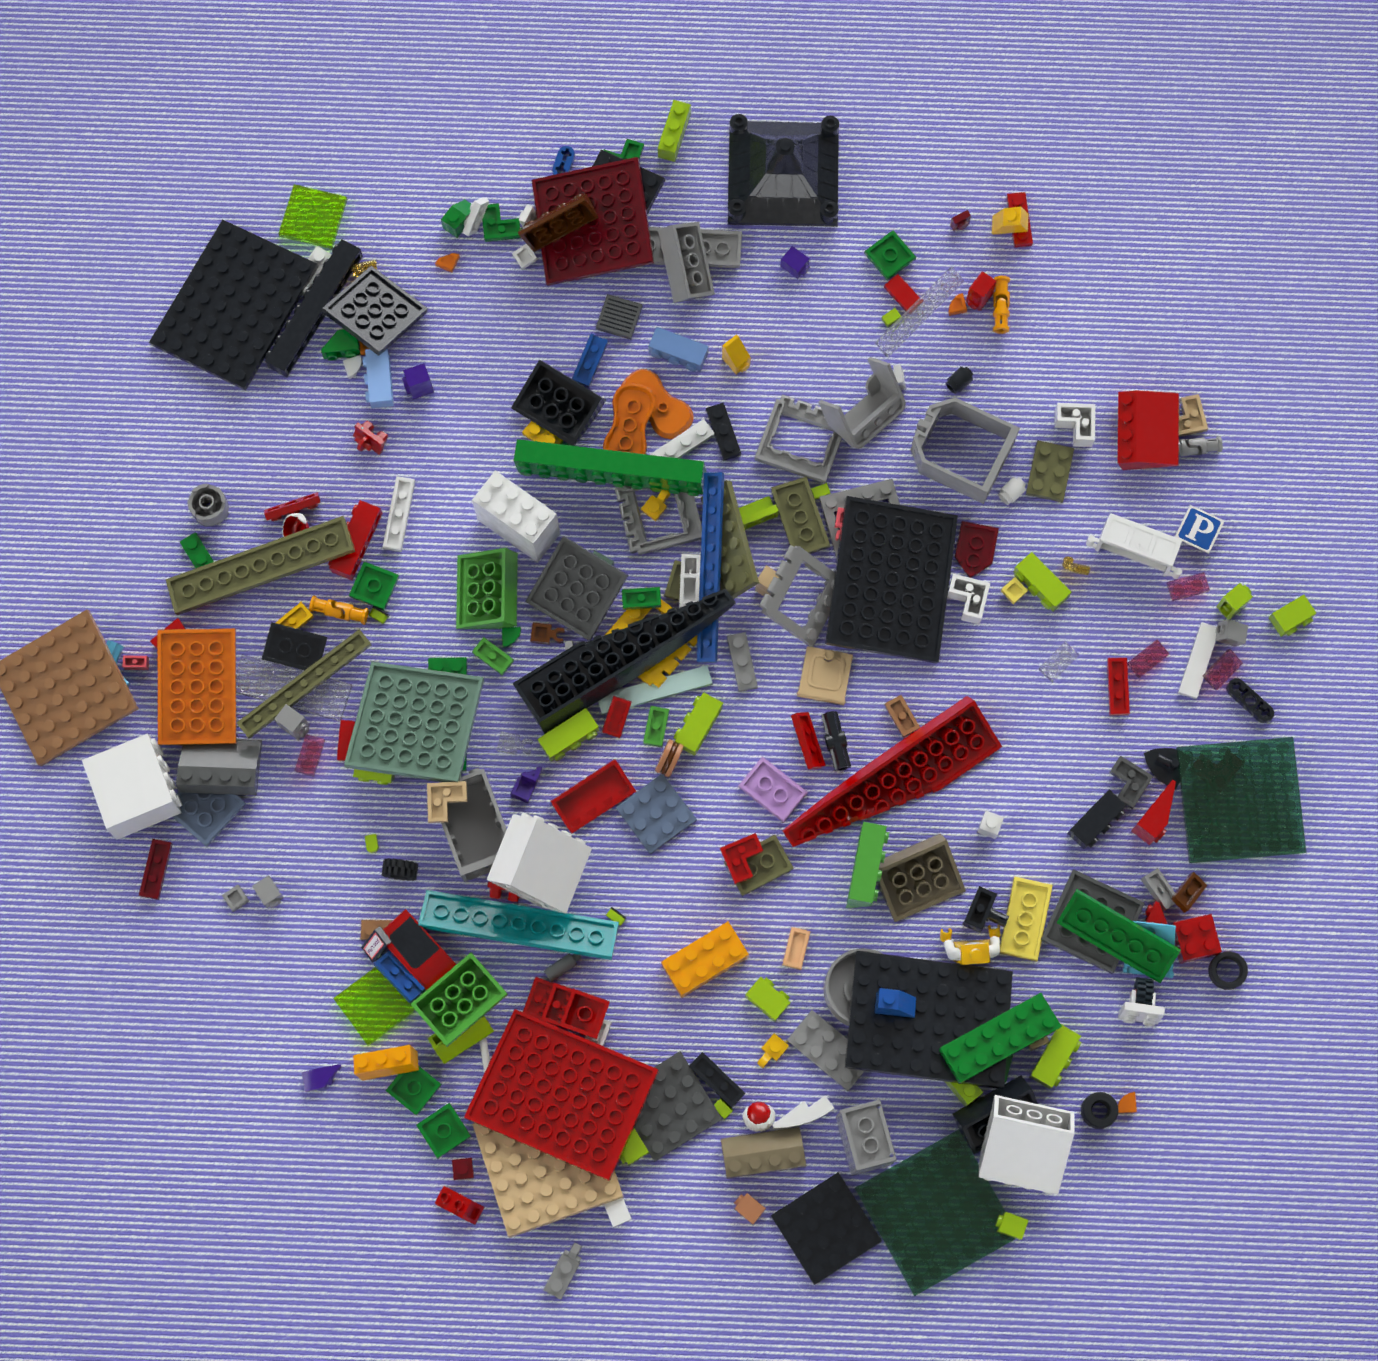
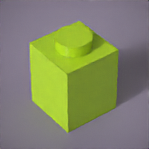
(1011, 1225)

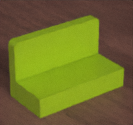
(758, 512)

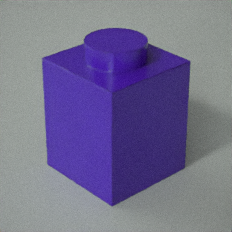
(795, 262)

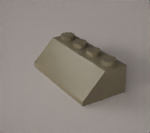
(763, 1152)

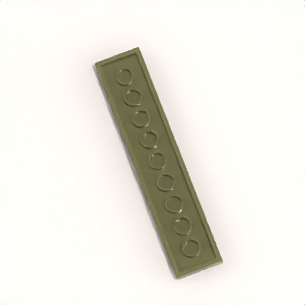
(260, 565)

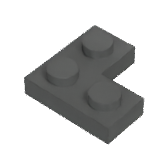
(1135, 779)

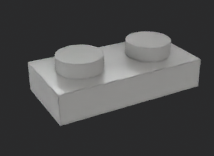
(1159, 888)

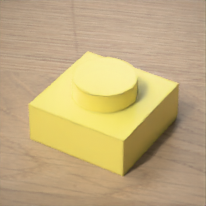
(1014, 590)

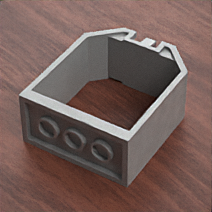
(977, 417)

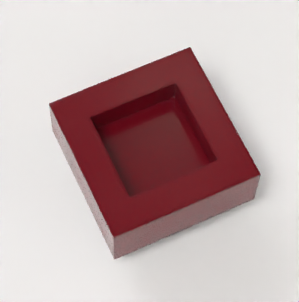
(960, 221)
(463, 1168)

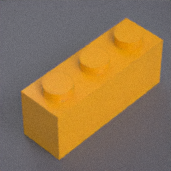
(385, 1062)

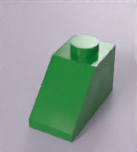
(454, 218)

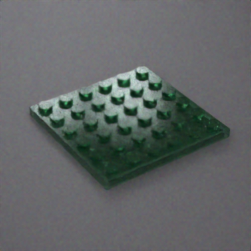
(1241, 800)
(934, 1212)

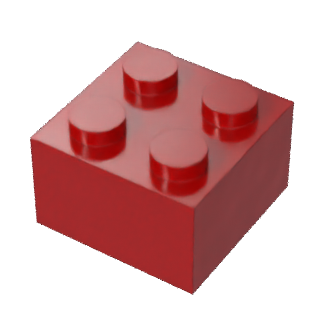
(1196, 938)

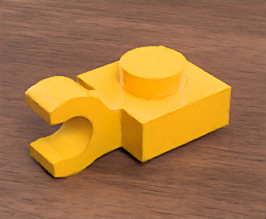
(655, 506)
(773, 1049)

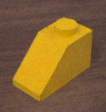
(1010, 221)
(736, 355)

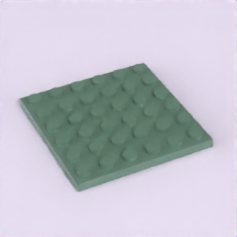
(414, 722)

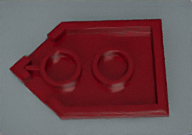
(975, 547)

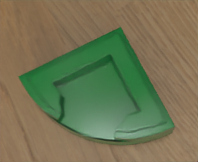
(510, 635)

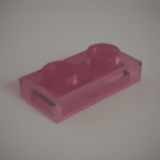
(1188, 586)
(1148, 659)
(1222, 669)
(309, 755)

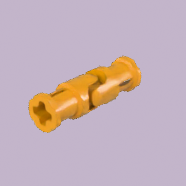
(1001, 303)
(336, 609)

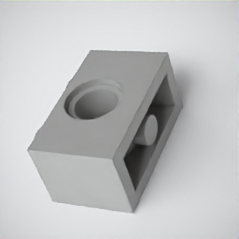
(292, 722)

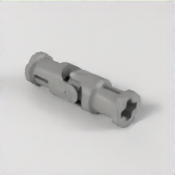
(1199, 446)

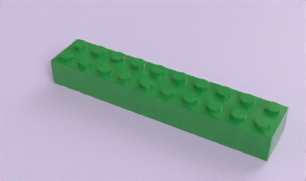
(609, 467)

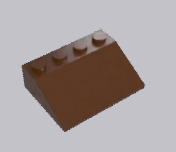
(558, 222)

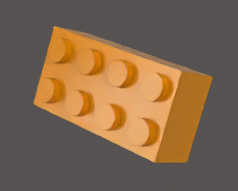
(705, 959)

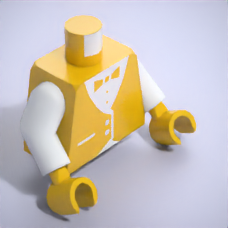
(973, 950)

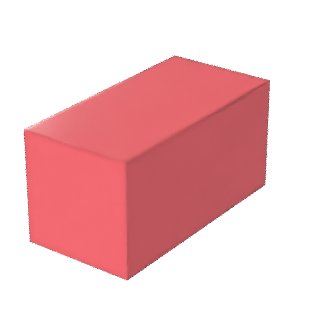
(135, 662)

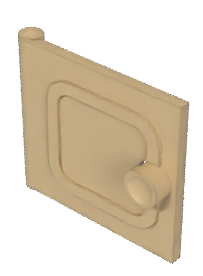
(825, 679)

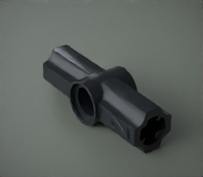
(836, 741)

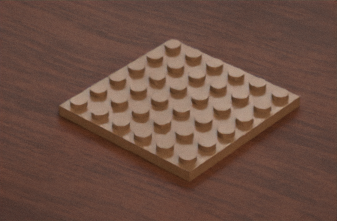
(64, 688)

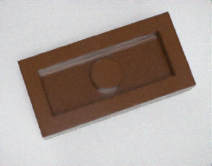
(1189, 892)

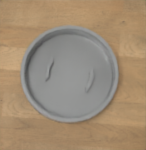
(839, 985)

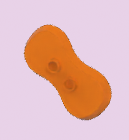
(632, 409)
(670, 414)

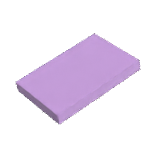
(772, 789)

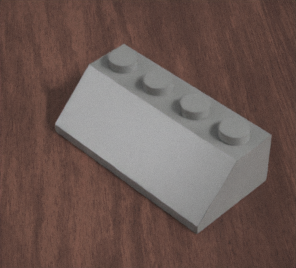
(686, 261)

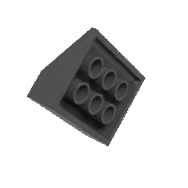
(220, 768)

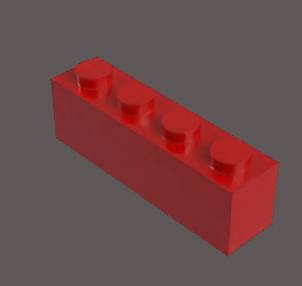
(361, 529)

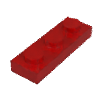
(1020, 239)
(291, 507)
(1118, 686)
(808, 740)

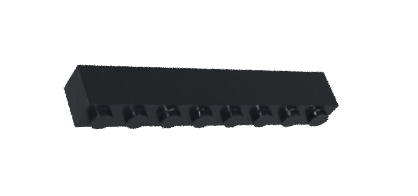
(309, 313)

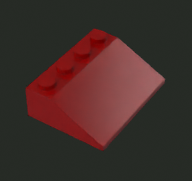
(1148, 429)

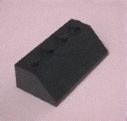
(974, 1118)

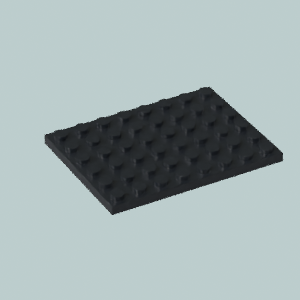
(233, 304)
(891, 579)
(948, 1005)

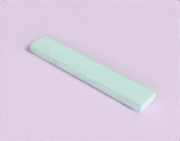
(673, 685)

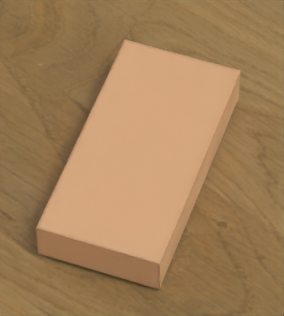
(796, 948)

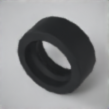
(1242, 967)

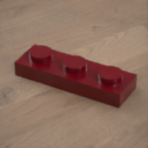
(155, 869)

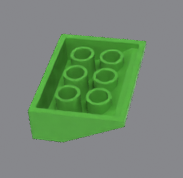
(487, 589)
(866, 865)
(459, 999)

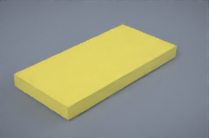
(1026, 919)

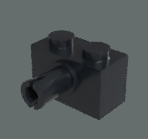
(982, 911)

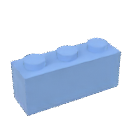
(378, 379)

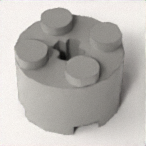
(218, 506)

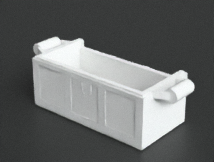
(1138, 544)

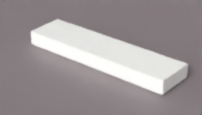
(398, 514)
(1198, 661)

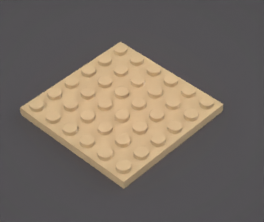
(536, 1187)

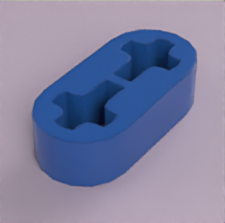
(559, 161)

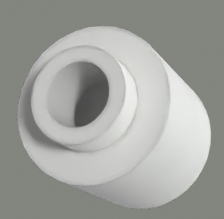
(1012, 490)

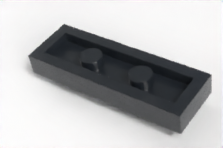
(723, 431)
(717, 1080)

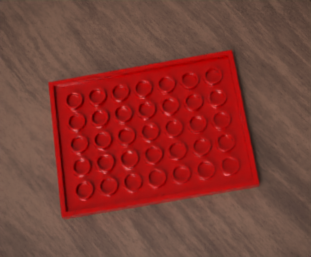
(561, 1094)

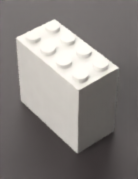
(516, 516)
(132, 786)
(539, 862)
(1026, 1145)

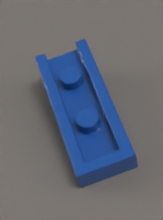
(590, 360)
(399, 976)

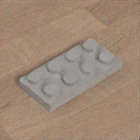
(824, 1048)

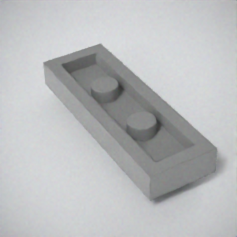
(742, 662)

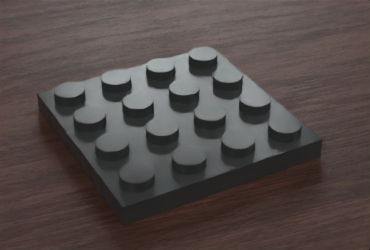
(576, 588)
(1075, 945)
(674, 1108)

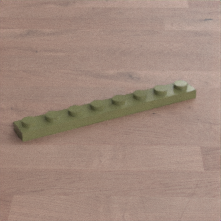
(304, 683)

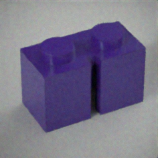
(417, 381)

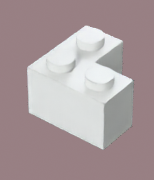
(1080, 419)
(973, 593)

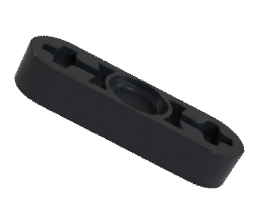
(1264, 705)

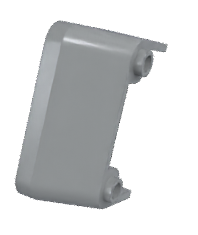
(872, 412)

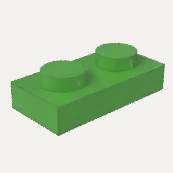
(492, 656)
(656, 726)

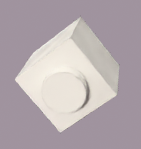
(990, 824)

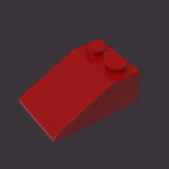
(1153, 822)

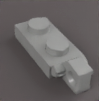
(563, 1272)

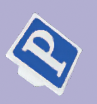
(1199, 529)

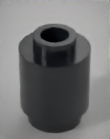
(959, 379)

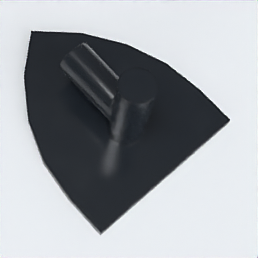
(1163, 764)

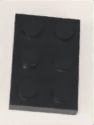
(293, 647)

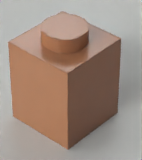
(749, 1208)

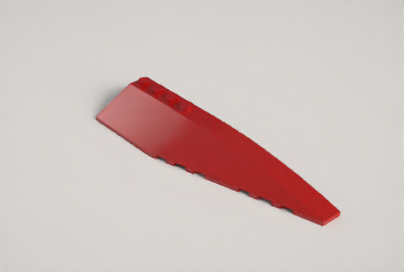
(904, 772)

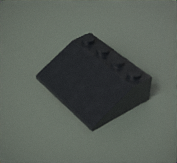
(558, 403)

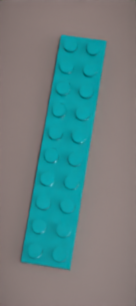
(518, 924)

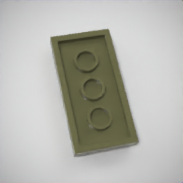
(800, 515)

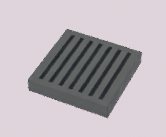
(619, 316)

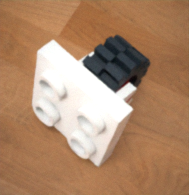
(1142, 1004)

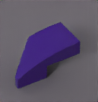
(525, 785)
(319, 1077)

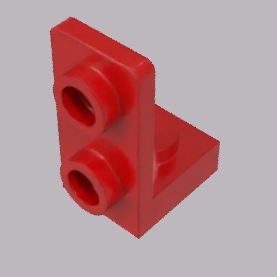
(459, 1205)

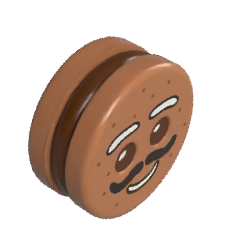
(669, 758)

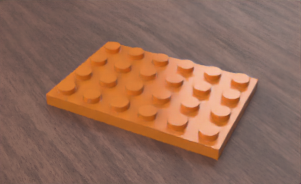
(196, 686)

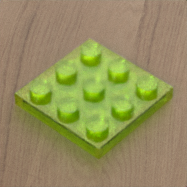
(312, 216)
(373, 1006)

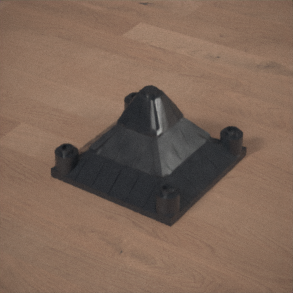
(783, 172)

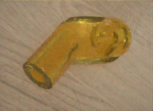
(360, 267)
(1074, 567)

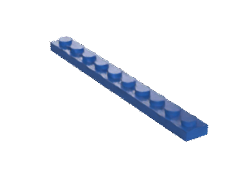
(710, 559)

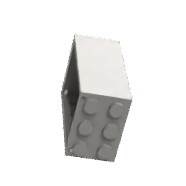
(475, 827)
(865, 1137)

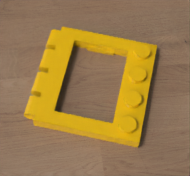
(667, 665)

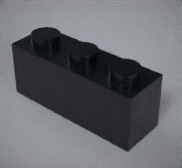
(1097, 820)

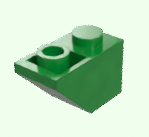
(341, 345)

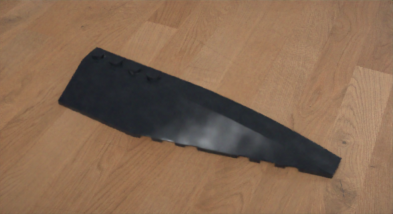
(611, 661)

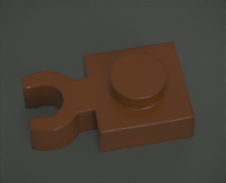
(542, 633)

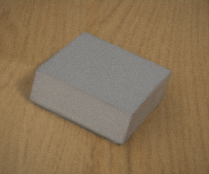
(235, 898)

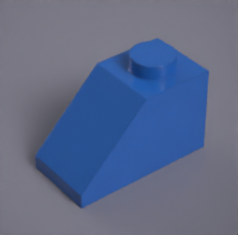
(895, 1003)

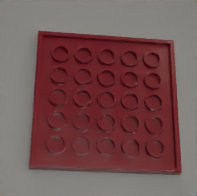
(612, 241)

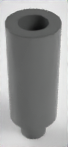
(561, 966)

